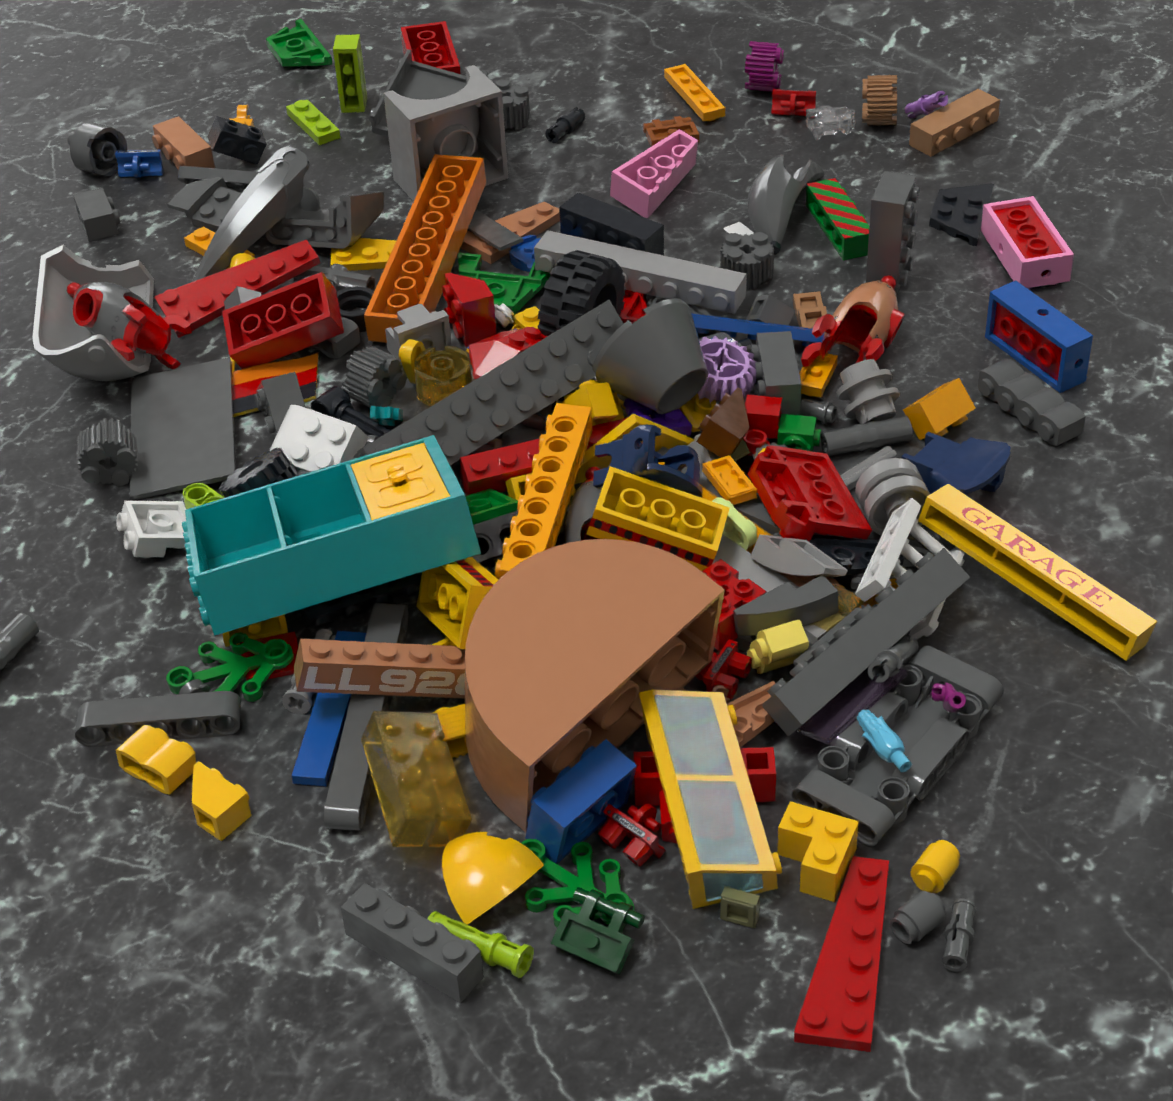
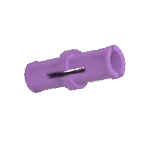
(926, 104)

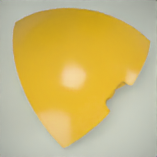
(484, 871)

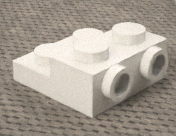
(152, 526)

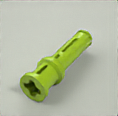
(494, 948)

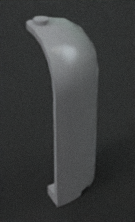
(69, 344)

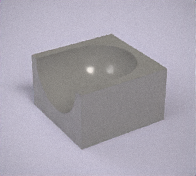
(455, 125)

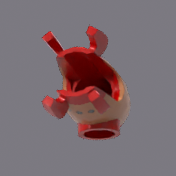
(863, 321)

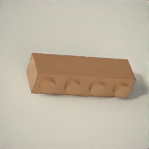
(954, 122)

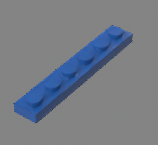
(734, 326)

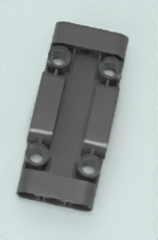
(868, 789)

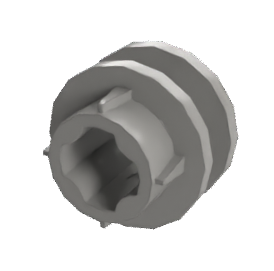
(867, 392)

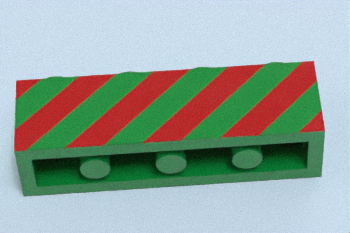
(838, 218)

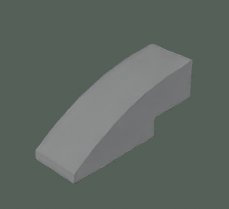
(795, 557)

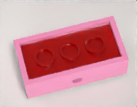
(1026, 242)

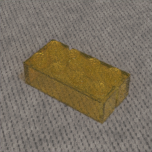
(415, 778)

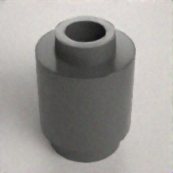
(918, 917)

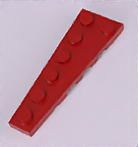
(204, 298)
(845, 979)

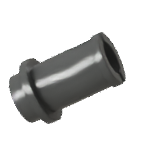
(823, 412)

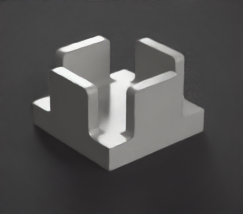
(419, 325)

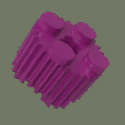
(763, 66)

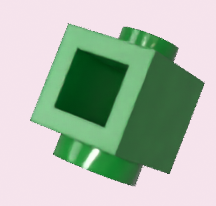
(798, 432)

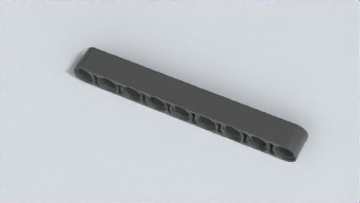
(351, 775)

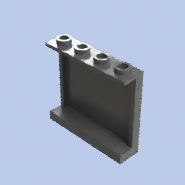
(416, 82)

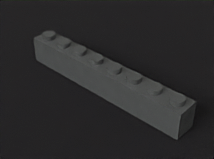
(859, 644)

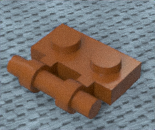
(658, 130)

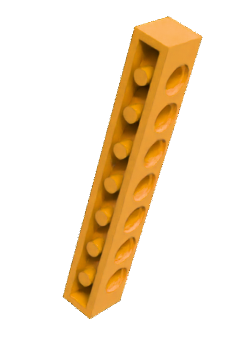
(548, 486)

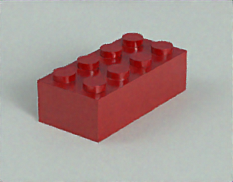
(431, 45)
(283, 321)

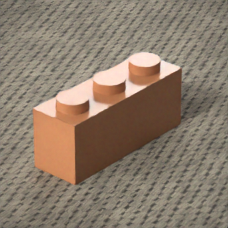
(182, 144)

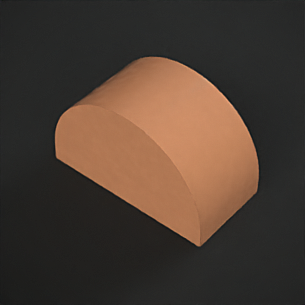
(569, 649)

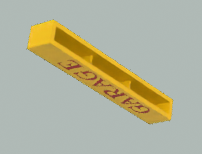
(1037, 571)

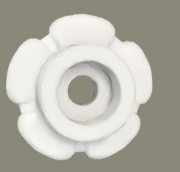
(503, 315)

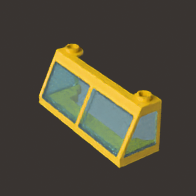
(708, 794)

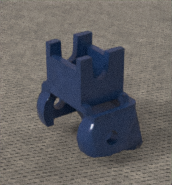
(643, 460)
(965, 466)

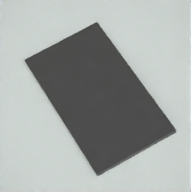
(183, 428)

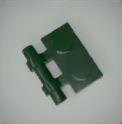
(592, 940)

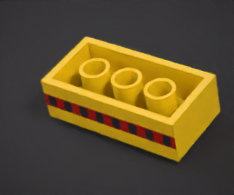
(659, 517)
(452, 595)

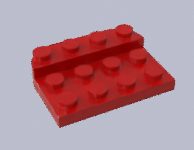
(806, 494)

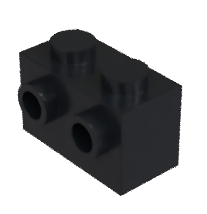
(237, 140)

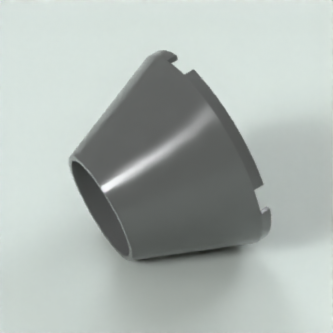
(655, 358)

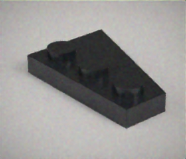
(849, 552)

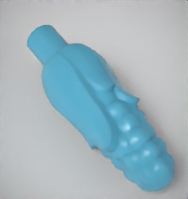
(883, 740)

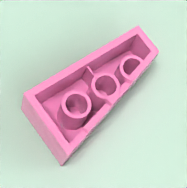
(654, 173)

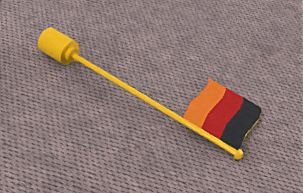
(247, 380)

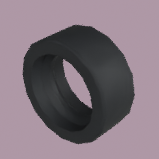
(352, 298)

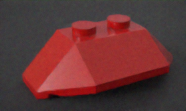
(501, 347)

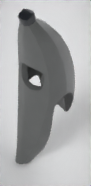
(774, 196)

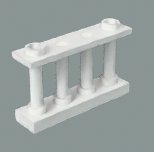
(886, 561)

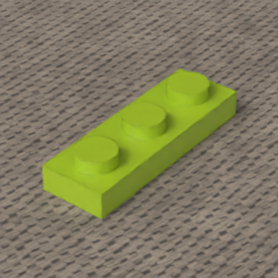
(313, 122)

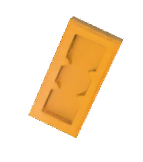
(729, 480)

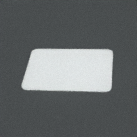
(738, 228)

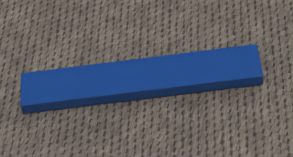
(323, 731)

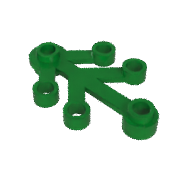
(269, 657)
(572, 882)

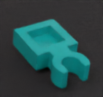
(386, 415)

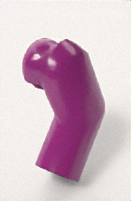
(951, 699)

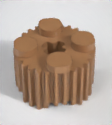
(880, 100)

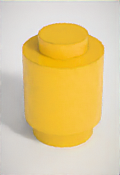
(935, 866)

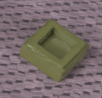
(740, 907)

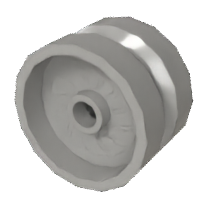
(886, 488)

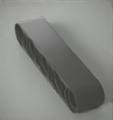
(178, 715)

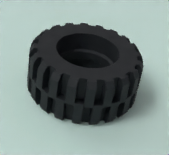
(578, 286)

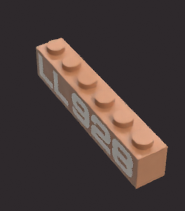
(380, 668)

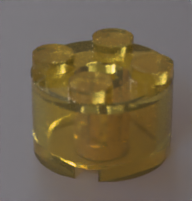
(441, 373)

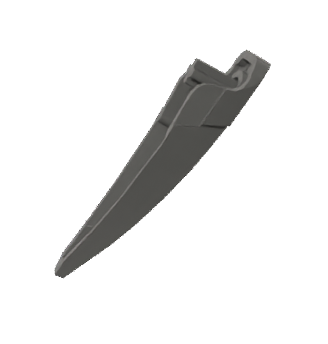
(257, 209)

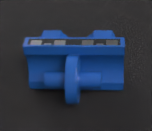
(139, 163)

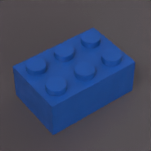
(576, 800)

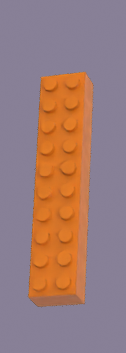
(427, 241)

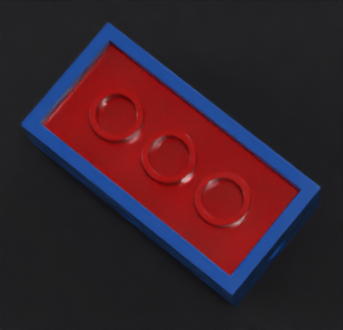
(1038, 336)

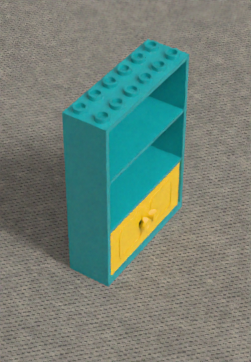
(326, 534)

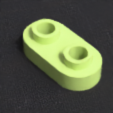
(737, 526)

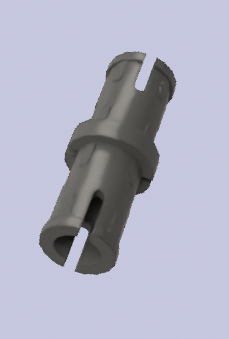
(959, 935)

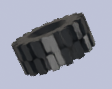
(262, 471)

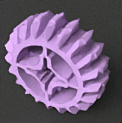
(734, 366)

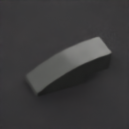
(785, 604)

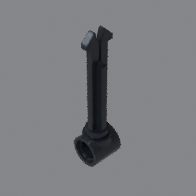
(337, 404)

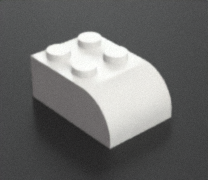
(317, 439)

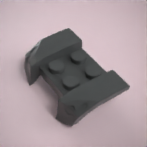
(205, 202)

